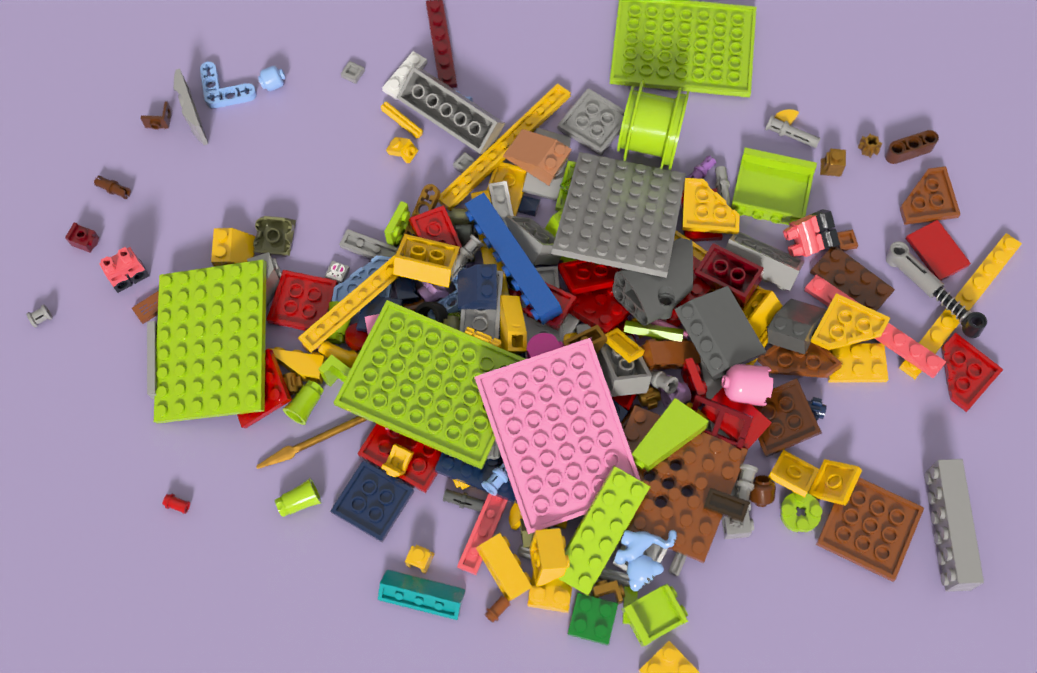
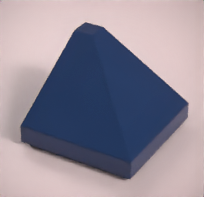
(529, 205)

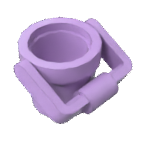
(432, 292)
(682, 394)

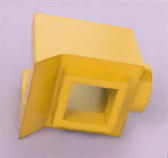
(419, 557)

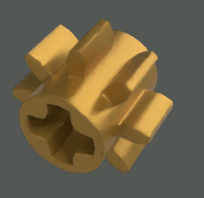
(869, 145)
(293, 382)
(650, 398)

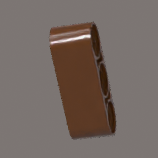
(917, 141)

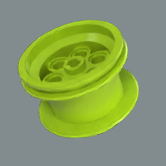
(652, 124)

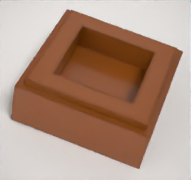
(847, 240)

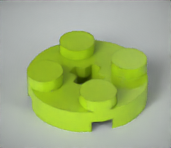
(800, 523)

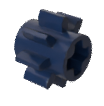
(817, 407)

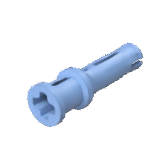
(496, 480)

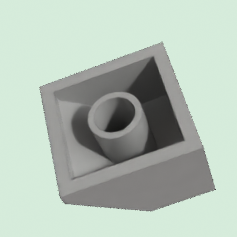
(273, 275)

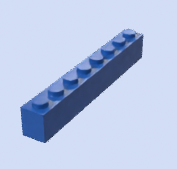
(513, 258)

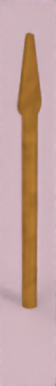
(289, 452)

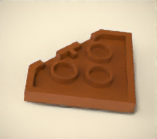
(931, 199)
(815, 362)

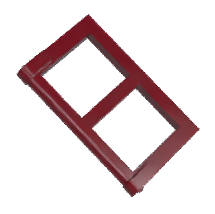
(723, 408)

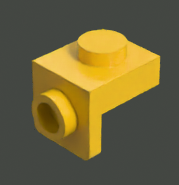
(403, 148)
(397, 461)

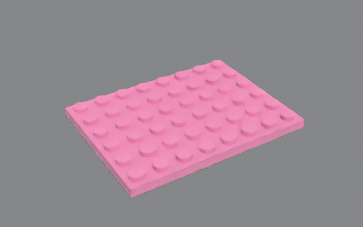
(555, 432)

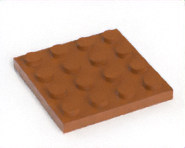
(871, 529)

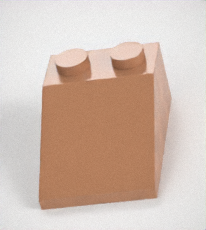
(538, 155)

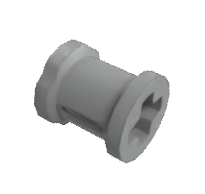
(39, 315)

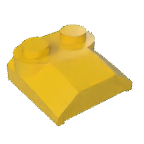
(550, 596)

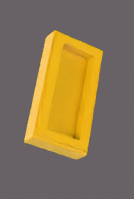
(624, 345)

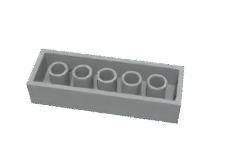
(450, 110)
(954, 526)

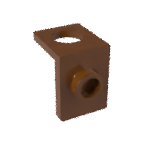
(158, 122)

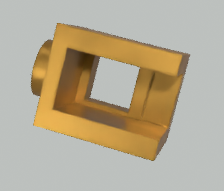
(833, 163)

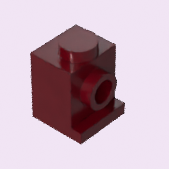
(82, 237)

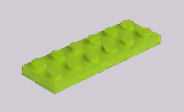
(602, 528)

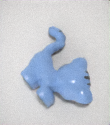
(641, 567)

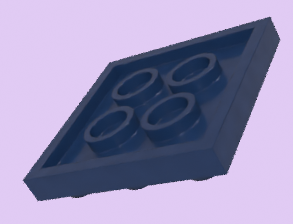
(372, 501)

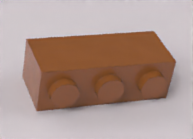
(668, 353)

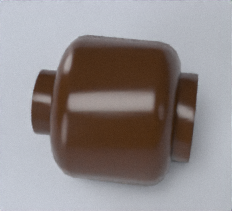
(763, 491)

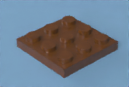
(790, 418)

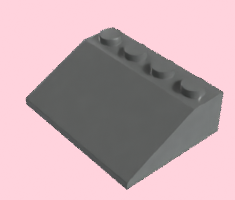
(720, 331)

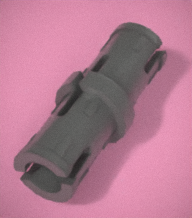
(463, 500)

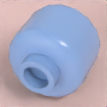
(271, 78)

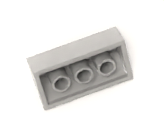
(778, 265)

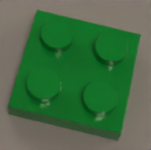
(592, 619)

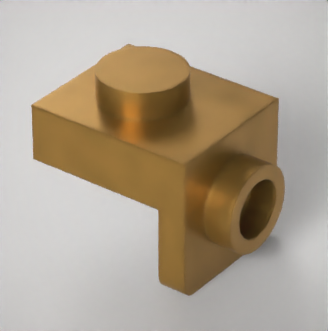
(604, 588)

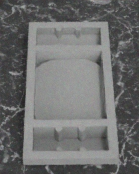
(188, 107)
(535, 186)

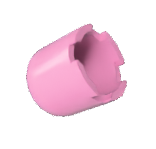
(748, 384)

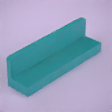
(421, 594)

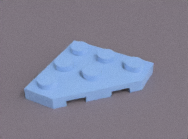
(343, 289)

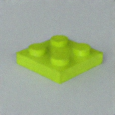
(397, 225)

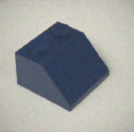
(477, 287)

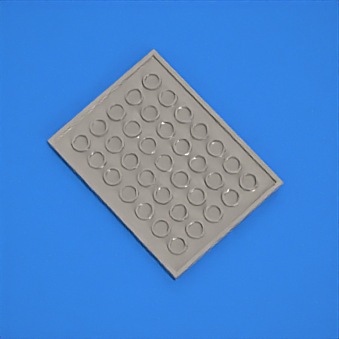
(620, 215)

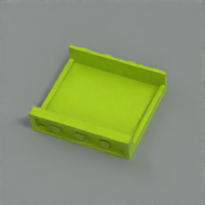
(772, 186)

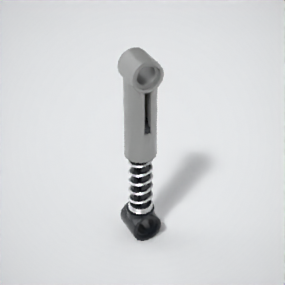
(900, 257)

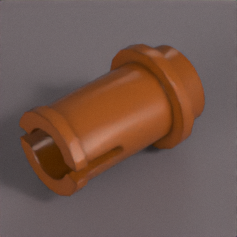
(497, 609)

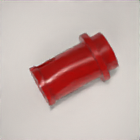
(175, 503)

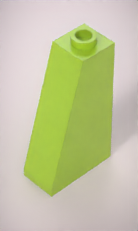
(671, 432)

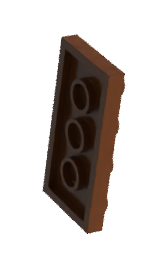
(852, 278)

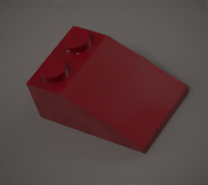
(725, 268)

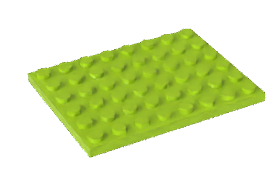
(684, 46)
(211, 342)
(423, 384)

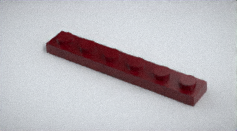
(441, 42)

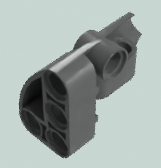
(654, 296)

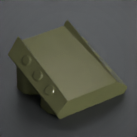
(274, 235)

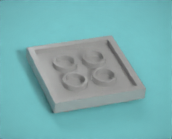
(593, 121)

